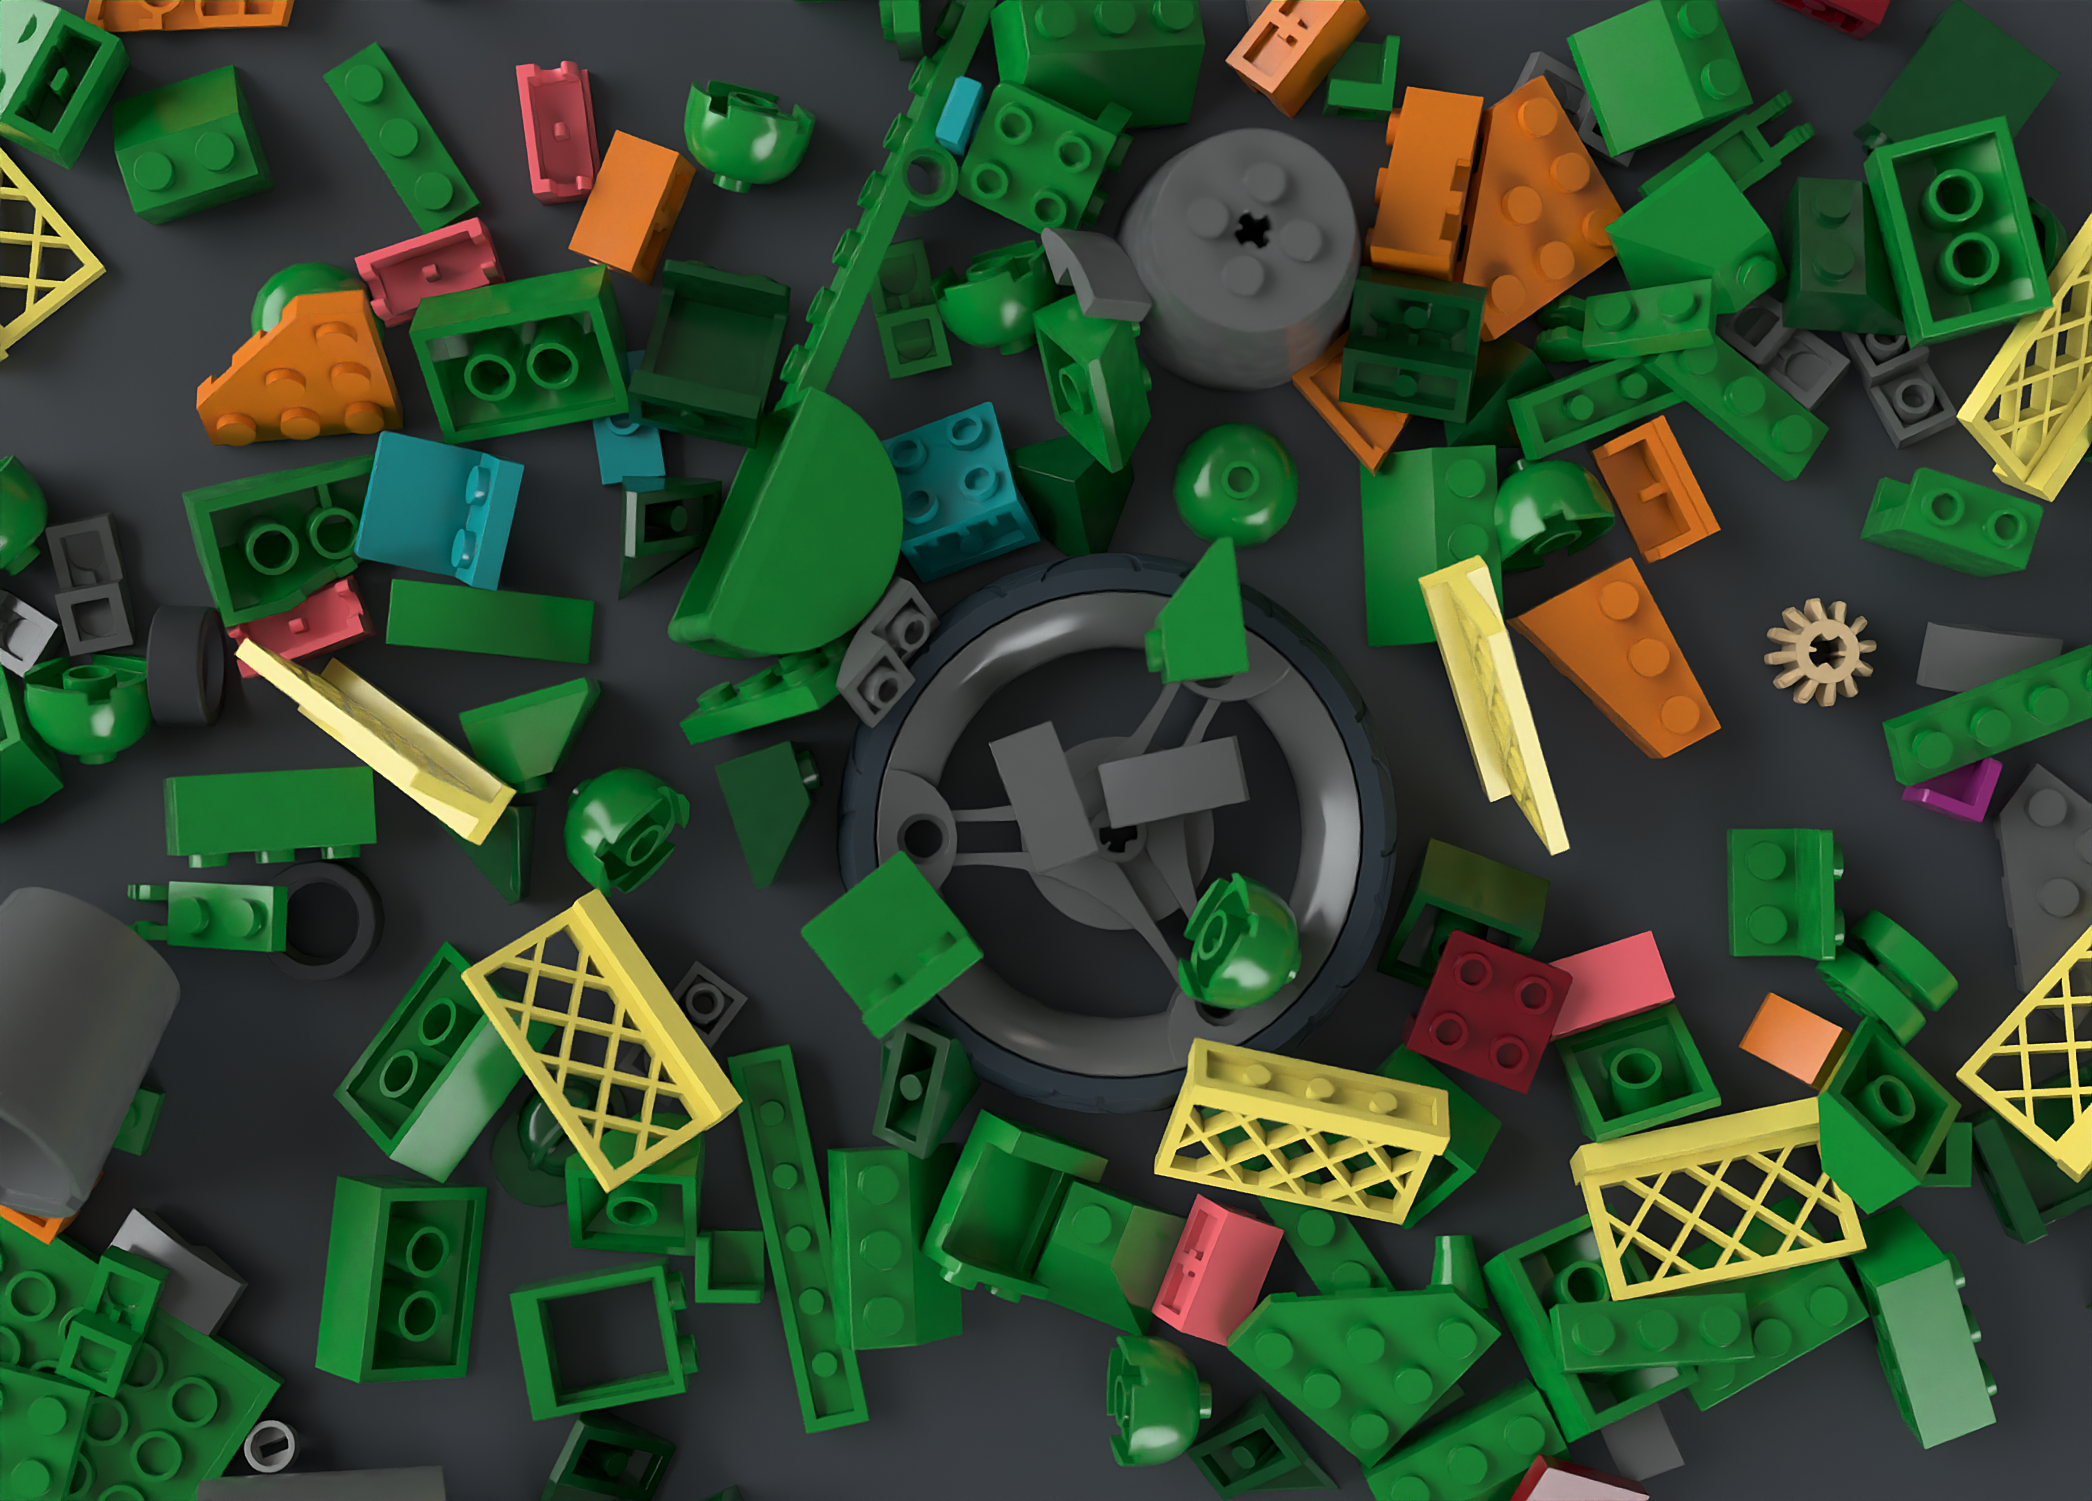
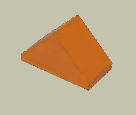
(1795, 1041)

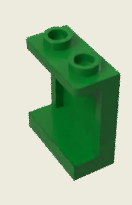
(1953, 523)
(1004, 1204)

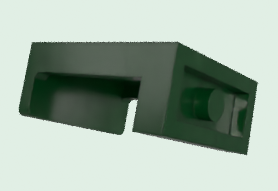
(1957, 78)
(711, 353)
(2017, 1174)

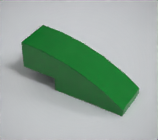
(490, 622)

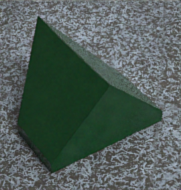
(1502, 372)
(1071, 493)
(662, 524)
(505, 851)
(922, 1086)
(1257, 1453)
(608, 1461)

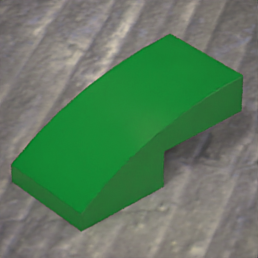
(907, 311)
(113, 1321)

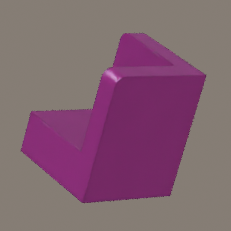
(1958, 793)

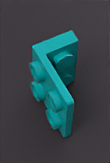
(958, 493)
(439, 508)

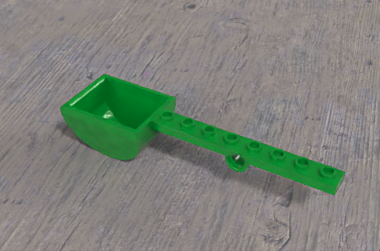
(818, 502)

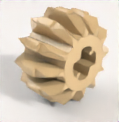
(1819, 626)

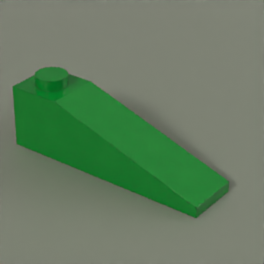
(278, 535)

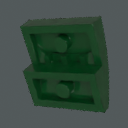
(1412, 344)

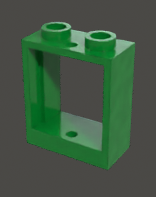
(539, 1349)

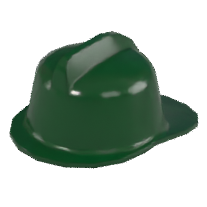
(534, 1147)

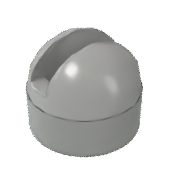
(270, 1433)

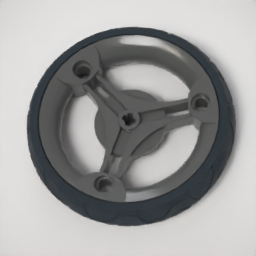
(1337, 775)

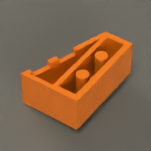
(1426, 184)
(1623, 658)

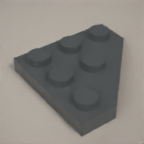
(2046, 880)

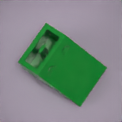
(54, 78)

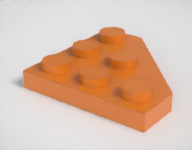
(1532, 209)
(305, 377)

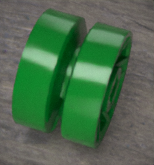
(1888, 976)

